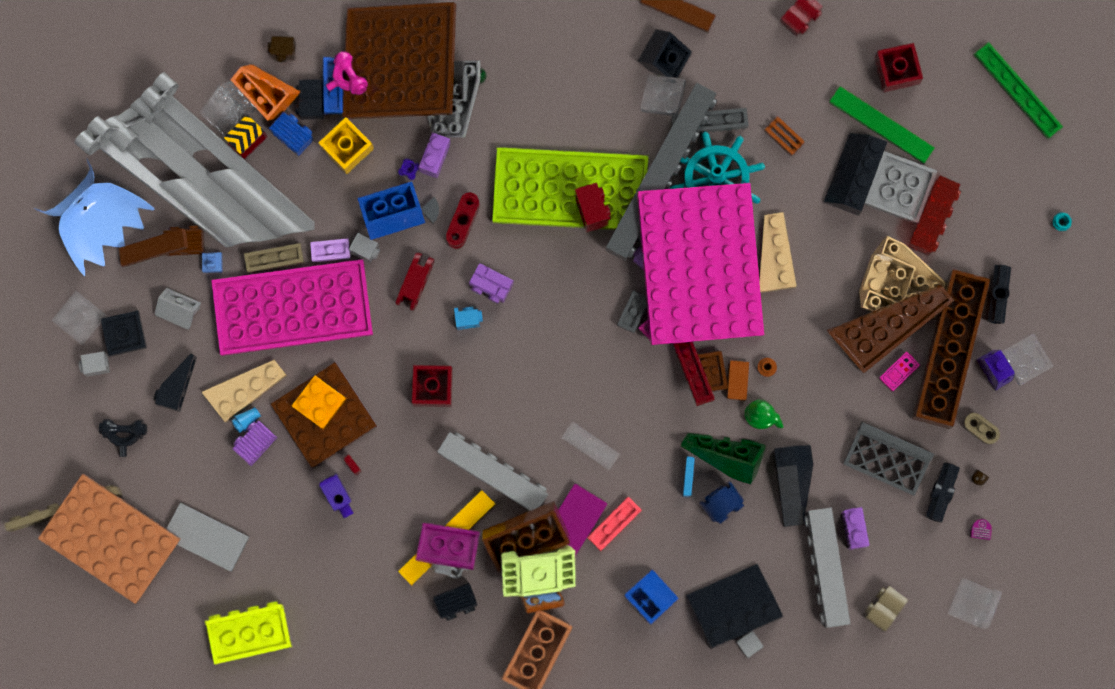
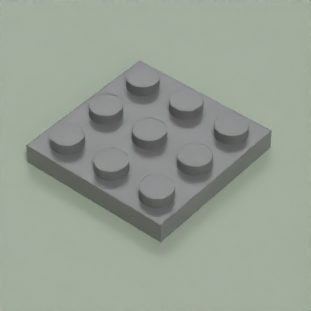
(900, 187)

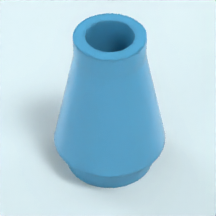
(243, 420)

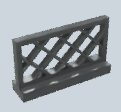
(895, 443)

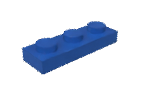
(331, 99)

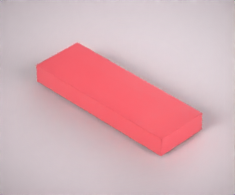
(614, 523)

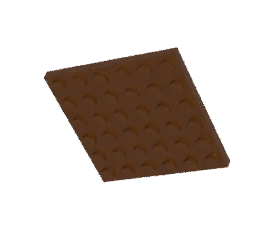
(404, 58)

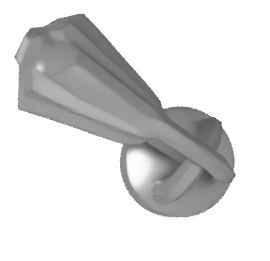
(447, 570)

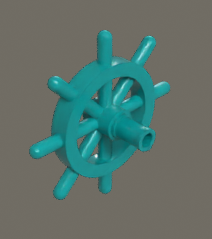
(717, 174)

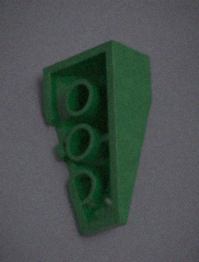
(733, 458)

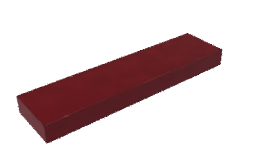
(694, 373)

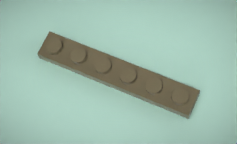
(36, 516)

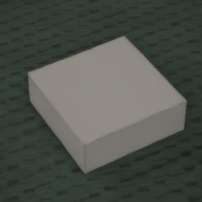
(749, 644)

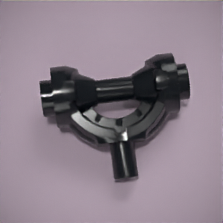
(109, 429)

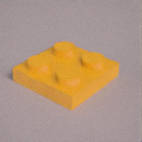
(319, 402)

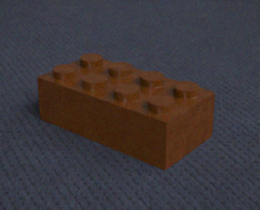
(527, 534)

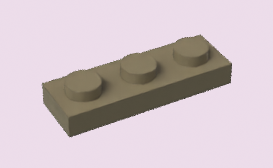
(274, 258)

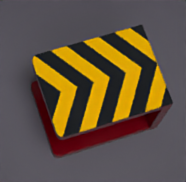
(245, 137)

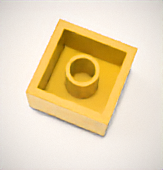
(346, 145)

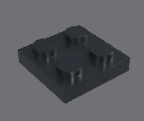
(123, 333)

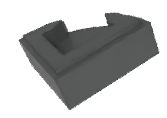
(431, 210)

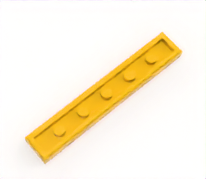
(464, 520)

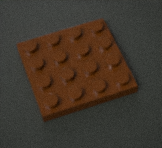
(344, 428)

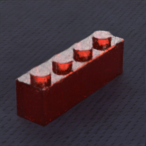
(934, 216)

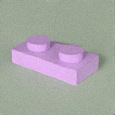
(330, 250)

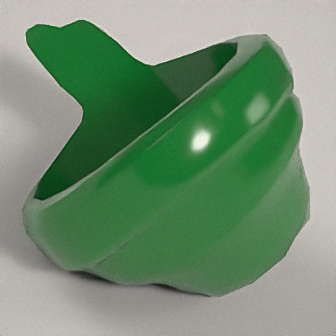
(762, 415)

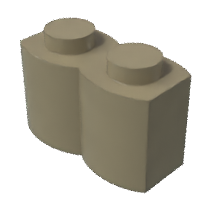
(885, 608)

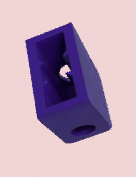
(996, 368)
(332, 486)

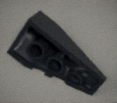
(793, 477)

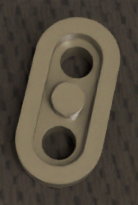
(982, 426)

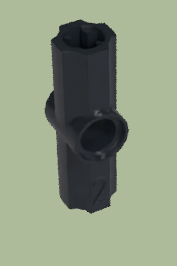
(1000, 282)
(942, 492)

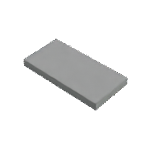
(207, 537)

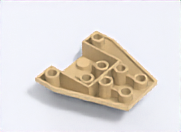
(894, 276)

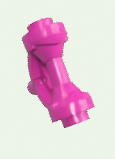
(356, 85)

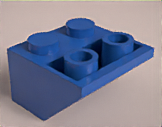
(651, 597)

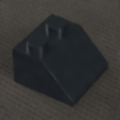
(665, 54)

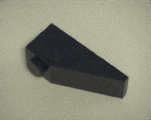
(174, 388)

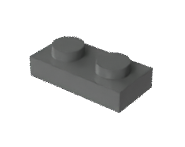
(633, 312)

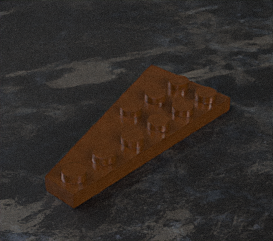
(881, 331)

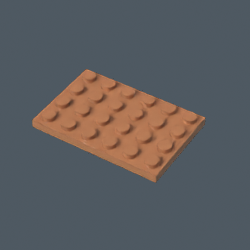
(109, 538)

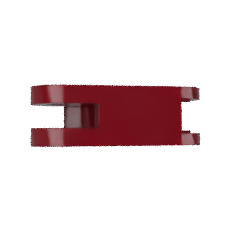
(462, 210)
(415, 281)

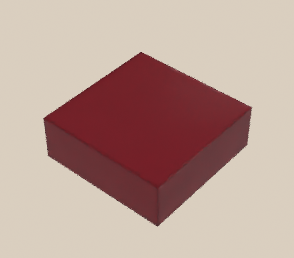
(352, 465)

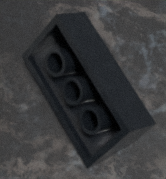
(855, 172)

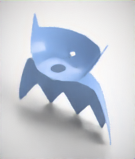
(101, 224)

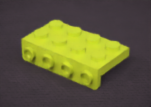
(248, 633)

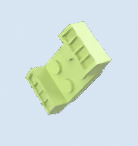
(538, 572)

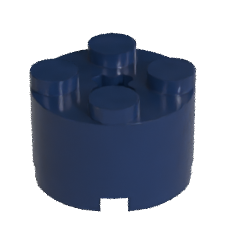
(722, 502)

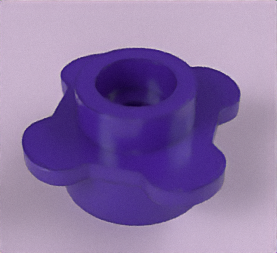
(409, 164)

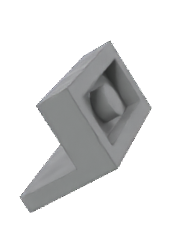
(176, 308)

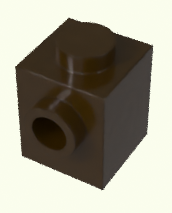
(282, 48)

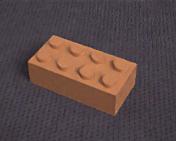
(537, 652)

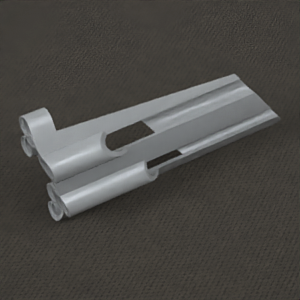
(228, 203)

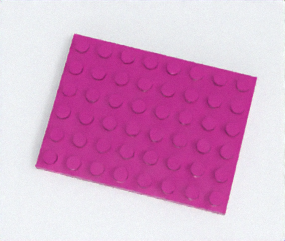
(700, 263)

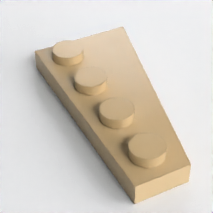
(776, 259)
(239, 392)

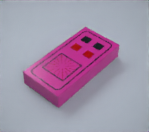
(899, 371)

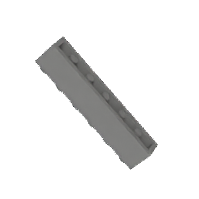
(491, 472)
(828, 567)

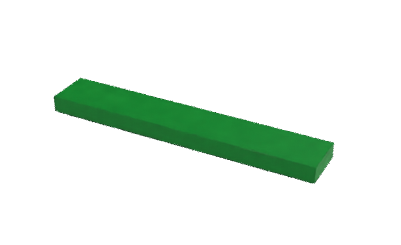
(1018, 90)
(881, 125)

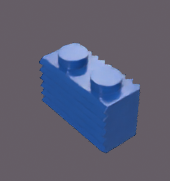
(291, 133)

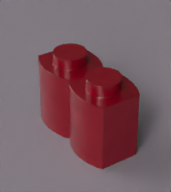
(800, 15)

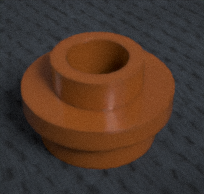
(767, 373)

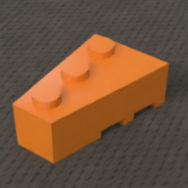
(264, 91)

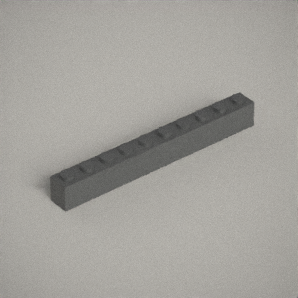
(664, 166)

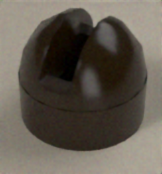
(979, 478)

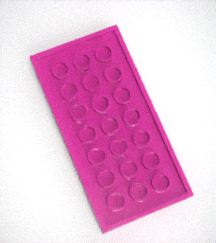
(292, 307)

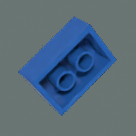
(391, 210)

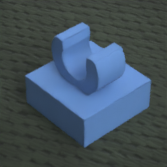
(212, 262)

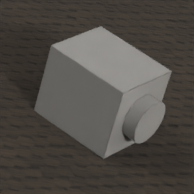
(364, 248)
(94, 364)

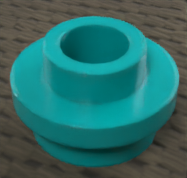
(1064, 216)

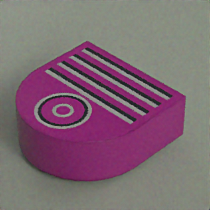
(981, 530)

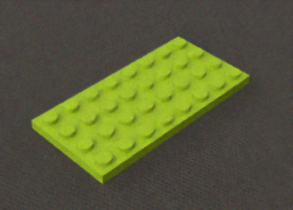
(541, 185)

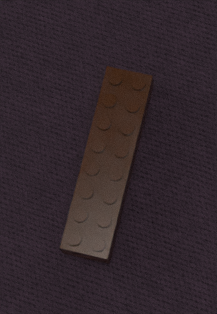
(951, 350)

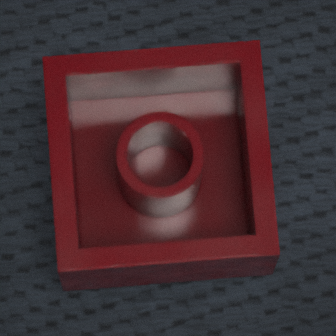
(898, 67)
(591, 207)
(432, 386)

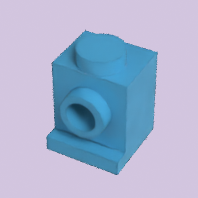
(468, 318)

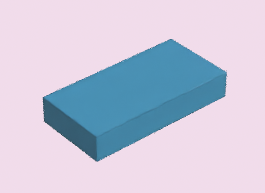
(688, 476)

